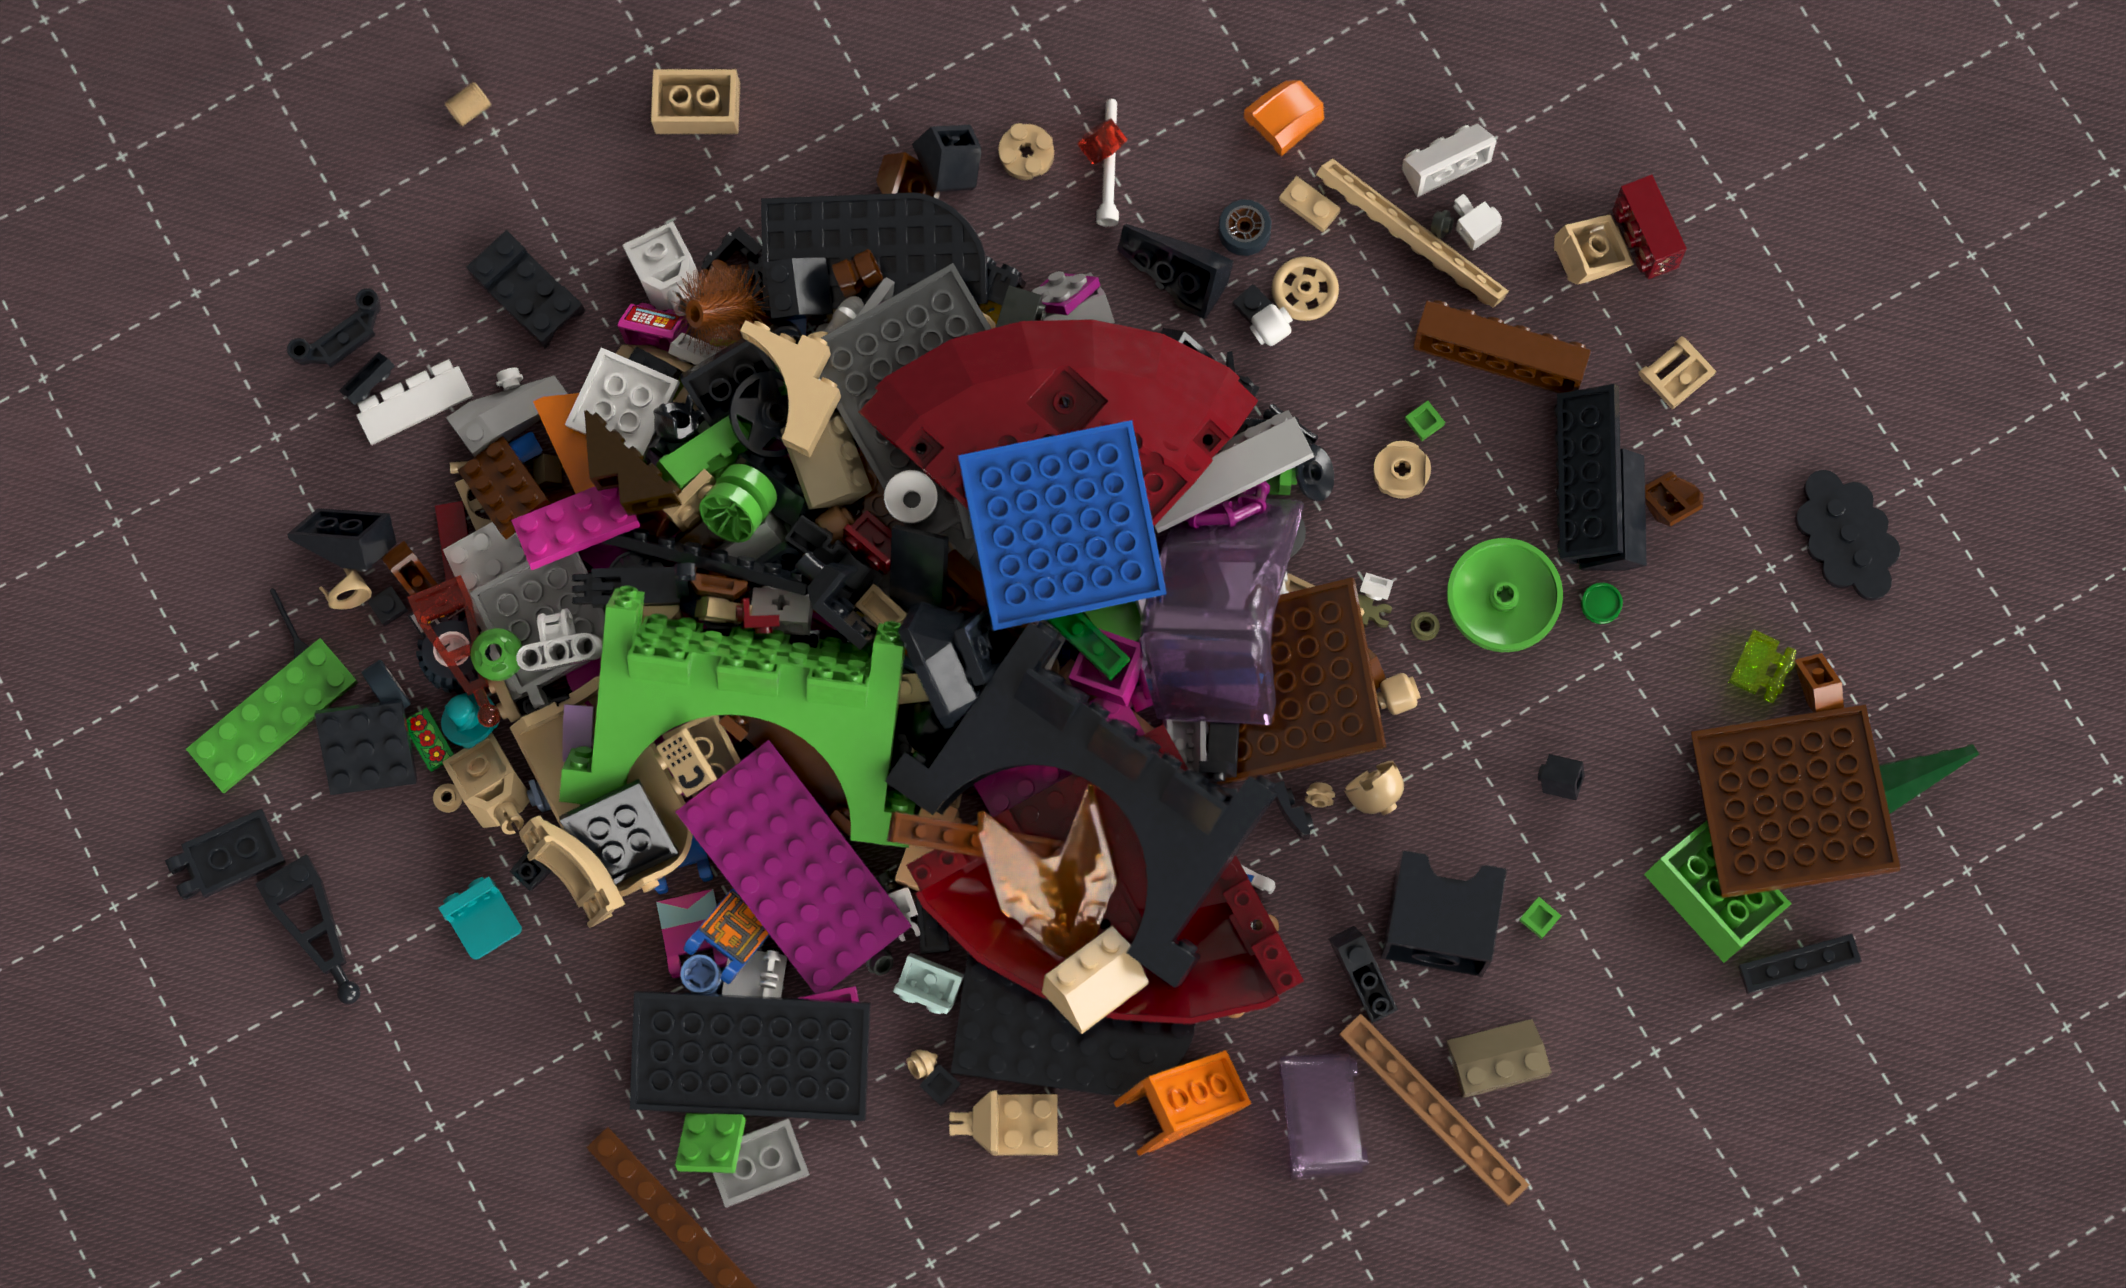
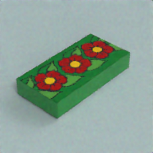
(428, 739)

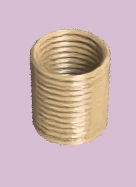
(467, 104)

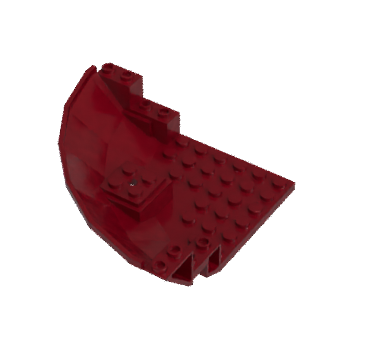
(1008, 386)
(1237, 965)

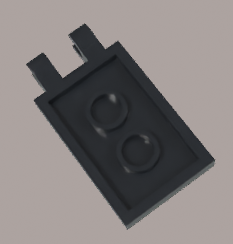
(227, 856)

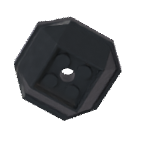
(937, 661)

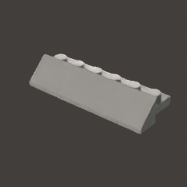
(1242, 464)

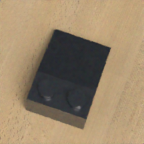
(346, 536)

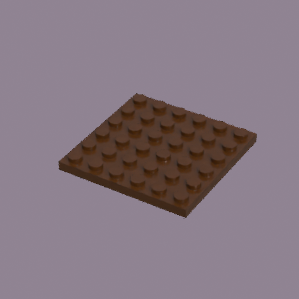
(1320, 684)
(1795, 801)

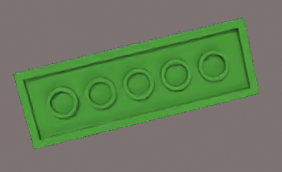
(271, 715)

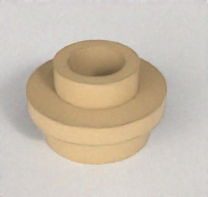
(450, 806)

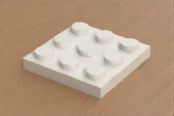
(624, 397)

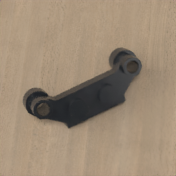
(343, 338)

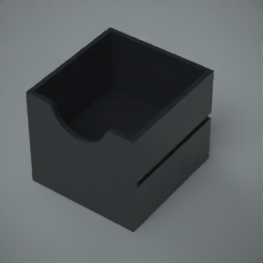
(1443, 919)

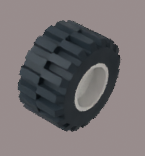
(453, 635)

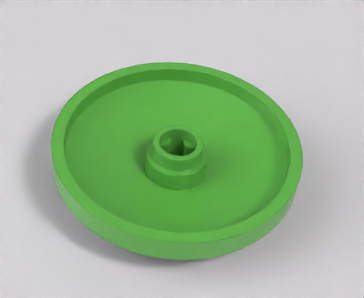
(1504, 595)

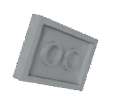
(764, 1163)

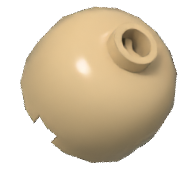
(1376, 790)

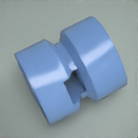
(701, 975)

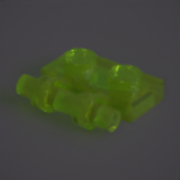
(1755, 661)

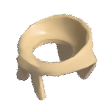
(351, 582)

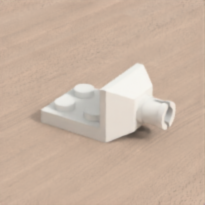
(660, 262)

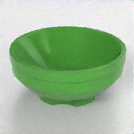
(506, 665)

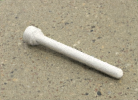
(1107, 213)

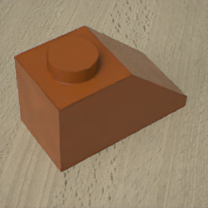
(1819, 683)

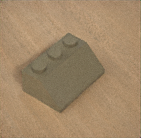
(834, 470)
(1498, 1058)

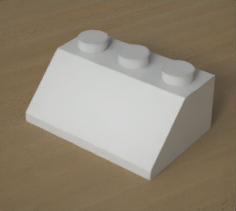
(1448, 158)

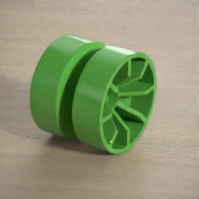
(738, 503)

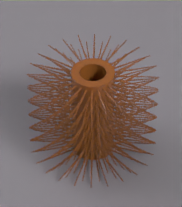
(719, 308)

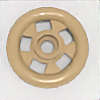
(1323, 274)

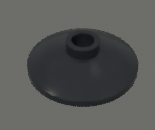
(1316, 475)

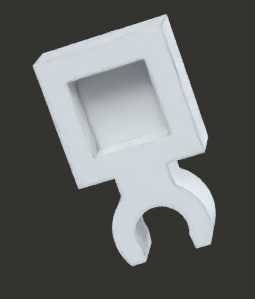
(905, 903)

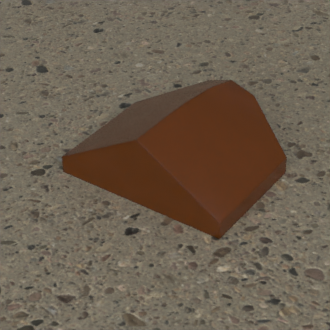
(1672, 499)

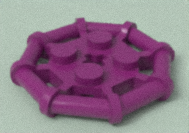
(1228, 511)

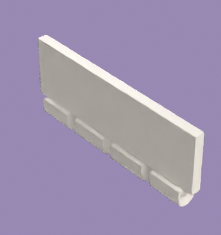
(406, 408)

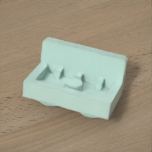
(928, 984)

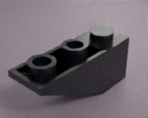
(1363, 973)

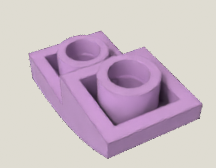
(577, 727)

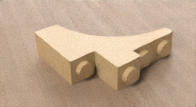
(800, 365)

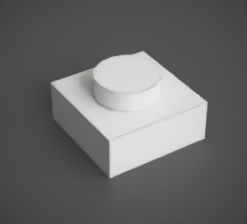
(1376, 587)

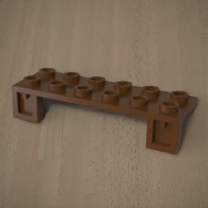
(802, 759)

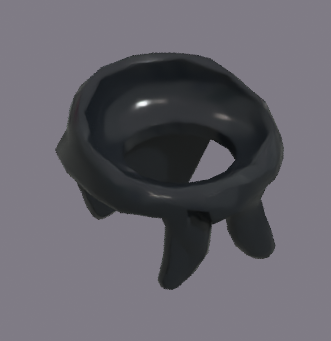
(666, 425)

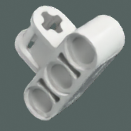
(552, 637)

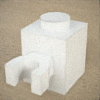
(1476, 223)

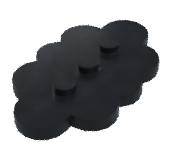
(1847, 535)

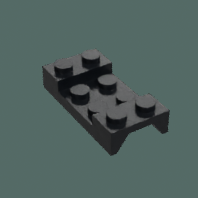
(524, 288)

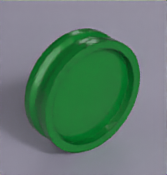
(1601, 603)

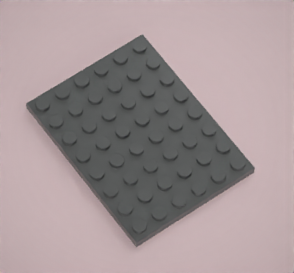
(885, 342)

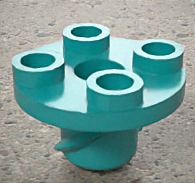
(461, 722)

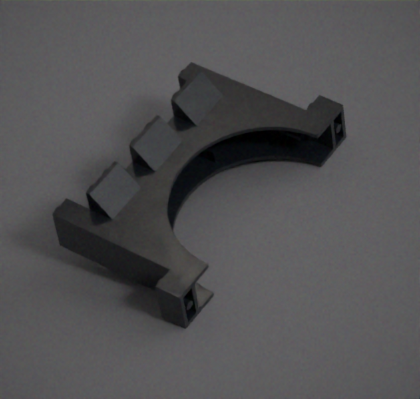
(1180, 821)

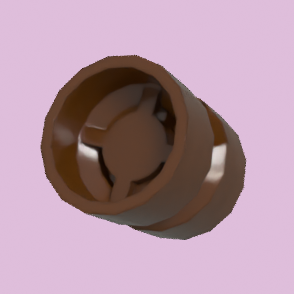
(857, 273)

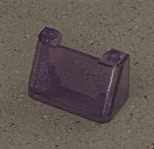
(1321, 1115)

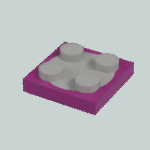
(1066, 291)

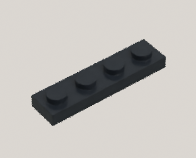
(1799, 963)

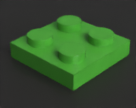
(710, 1143)

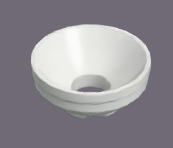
(908, 482)

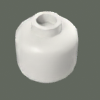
(1271, 325)

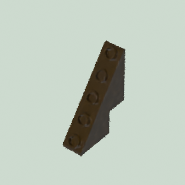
(618, 466)

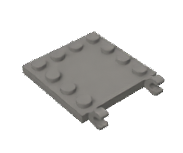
(517, 600)

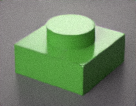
(1424, 421)
(1540, 918)

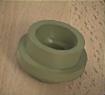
(1425, 617)

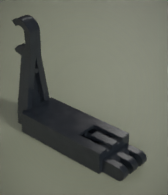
(661, 584)

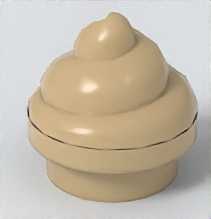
(921, 1063)

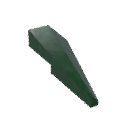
(1914, 775)

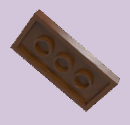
(503, 485)

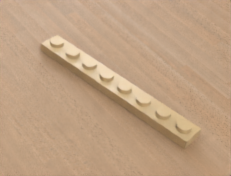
(1418, 237)

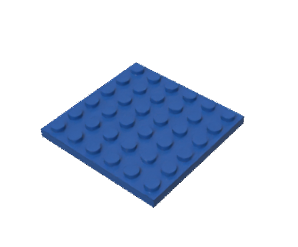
(1062, 525)

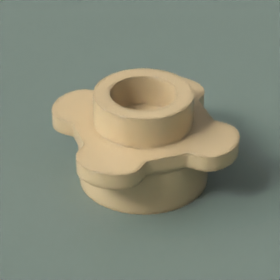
(1320, 795)

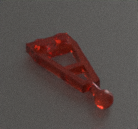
(436, 603)

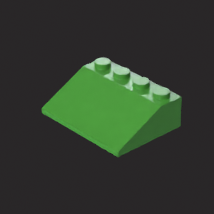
(1692, 887)

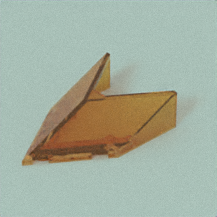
(1056, 895)

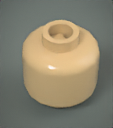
(1398, 694)

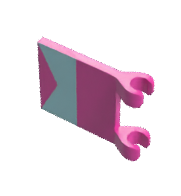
(680, 920)

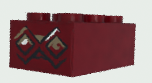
(1649, 227)

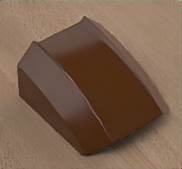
(718, 585)

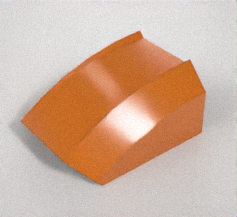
(1285, 114)

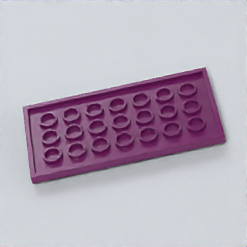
(793, 868)

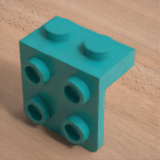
(481, 917)

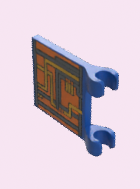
(731, 931)

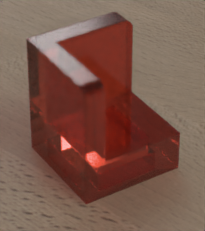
(1102, 141)

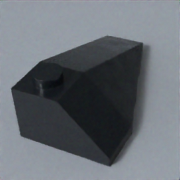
(1184, 270)

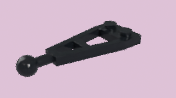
(286, 885)

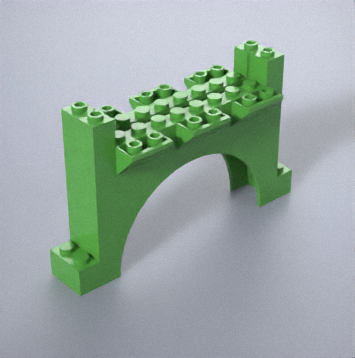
(675, 673)

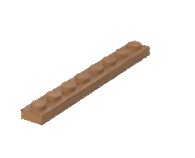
(1434, 1110)

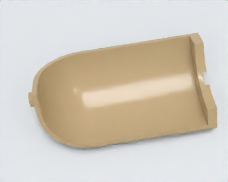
(542, 745)

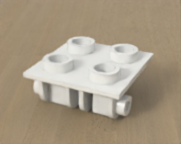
(760, 976)

